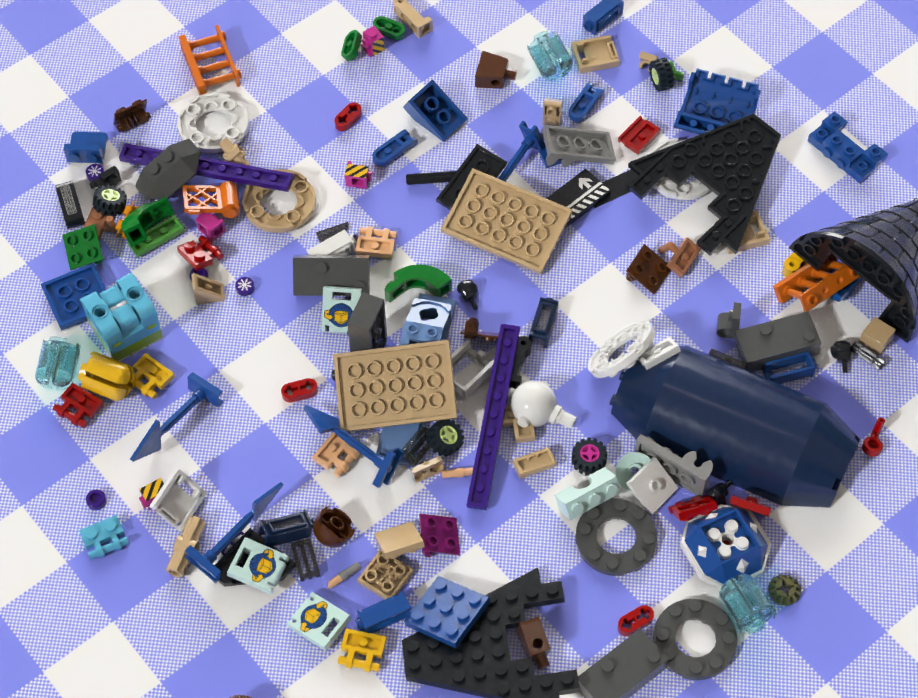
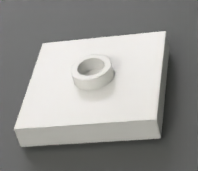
(652, 485)

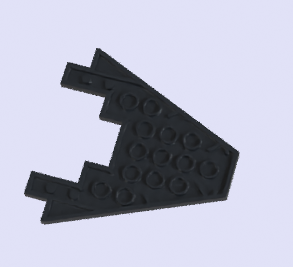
(728, 162)
(482, 659)

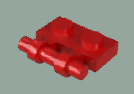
(196, 254)
(81, 400)
(696, 506)

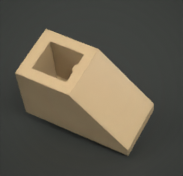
(552, 112)

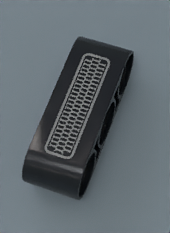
(70, 204)

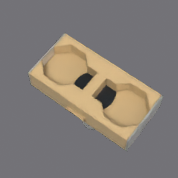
(427, 468)

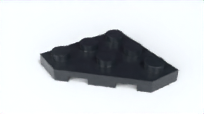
(225, 562)

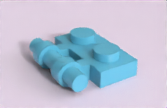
(101, 533)

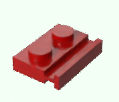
(639, 135)

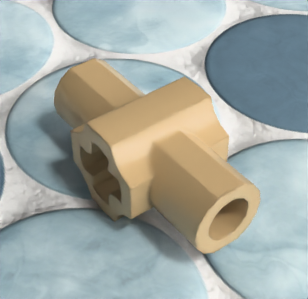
(233, 153)

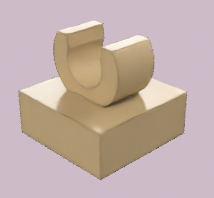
(646, 58)

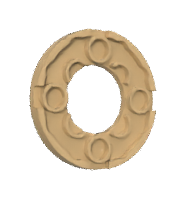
(280, 223)

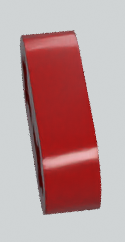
(346, 115)
(299, 390)
(633, 616)

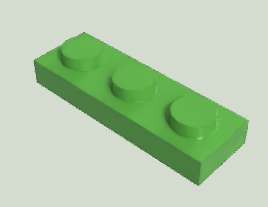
(158, 235)

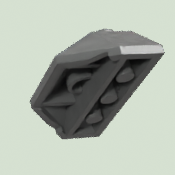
(169, 170)

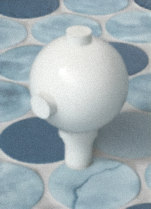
(537, 405)

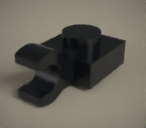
(108, 177)

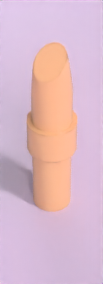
(458, 472)

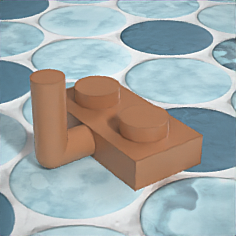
(102, 222)
(682, 257)

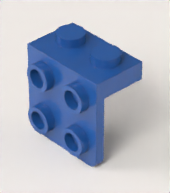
(86, 147)

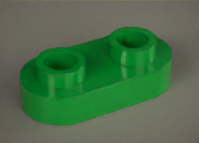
(391, 28)
(351, 45)

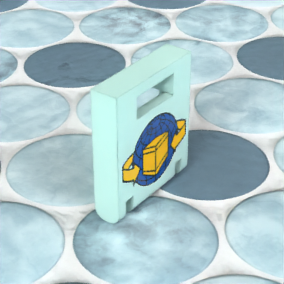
(338, 311)
(261, 567)
(314, 618)

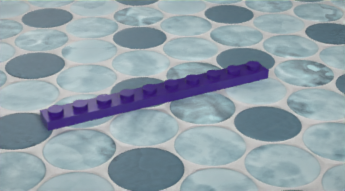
(217, 169)
(493, 417)

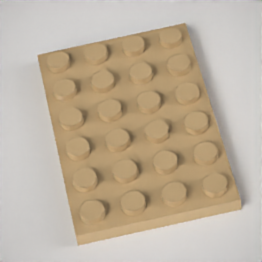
(506, 221)
(395, 386)

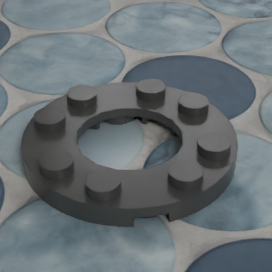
(608, 562)
(708, 613)

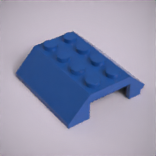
(715, 102)

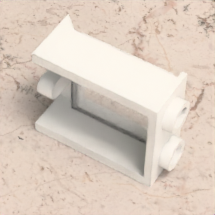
(469, 369)

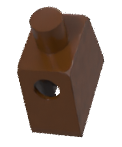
(493, 71)
(530, 634)

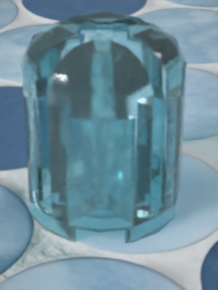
(542, 59)
(57, 363)
(746, 603)

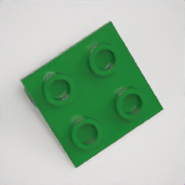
(83, 247)

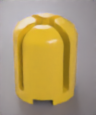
(106, 376)

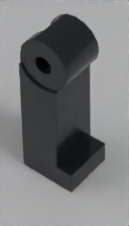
(523, 350)

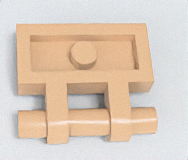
(375, 246)
(330, 452)

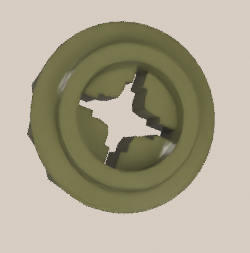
(780, 596)

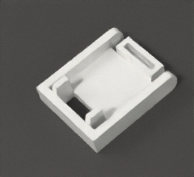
(174, 503)

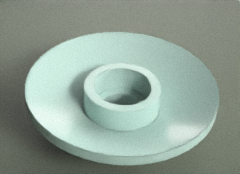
(625, 465)

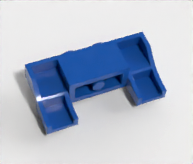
(843, 150)

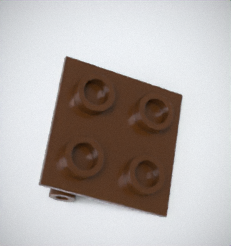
(136, 110)
(648, 269)
(471, 331)

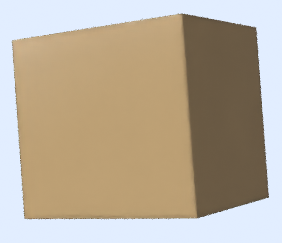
(877, 336)

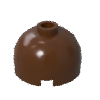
(332, 527)

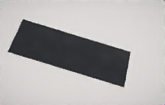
(618, 186)

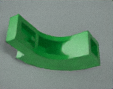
(143, 218)
(418, 276)

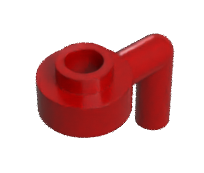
(872, 445)

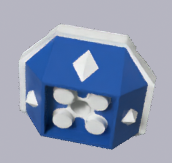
(720, 562)

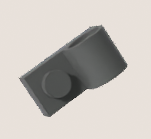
(729, 322)

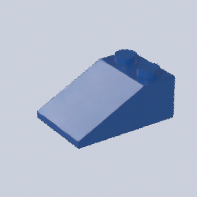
(435, 111)

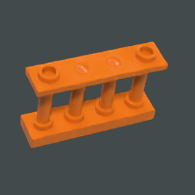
(198, 71)
(817, 292)

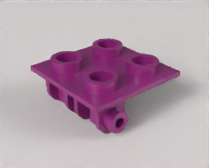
(439, 535)

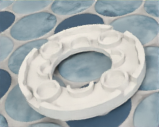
(213, 102)
(668, 188)
(640, 332)

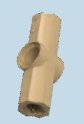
(190, 536)

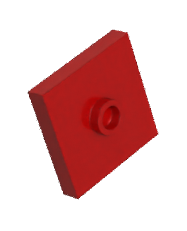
(751, 504)

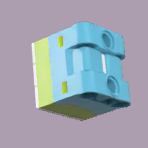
(123, 318)

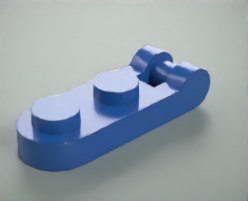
(585, 102)
(393, 148)

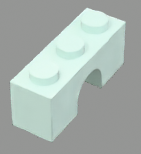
(575, 502)

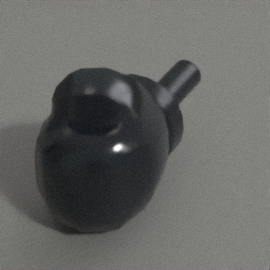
(468, 292)
(842, 352)
(719, 492)

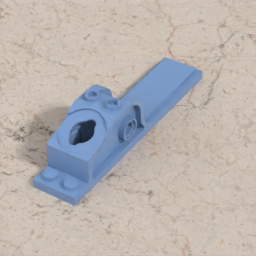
(415, 330)

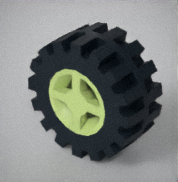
(661, 74)
(109, 200)
(449, 431)

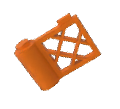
(225, 199)

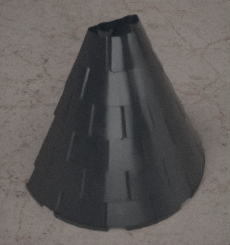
(881, 251)

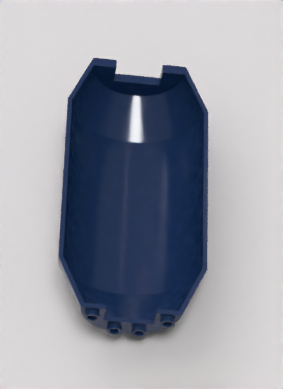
(747, 425)

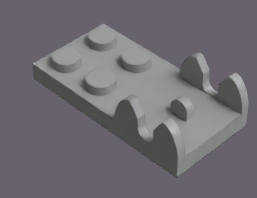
(577, 145)
(679, 469)

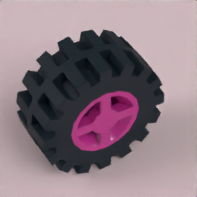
(594, 451)

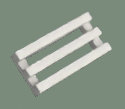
(659, 353)

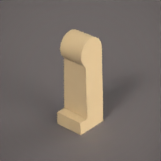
(416, 23)

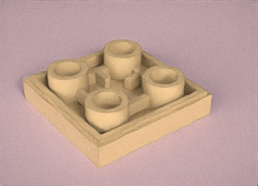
(399, 540)
(385, 576)

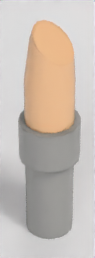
(343, 575)

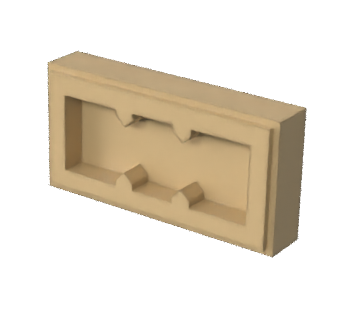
(534, 463)

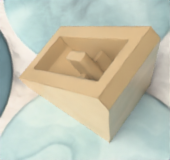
(207, 290)

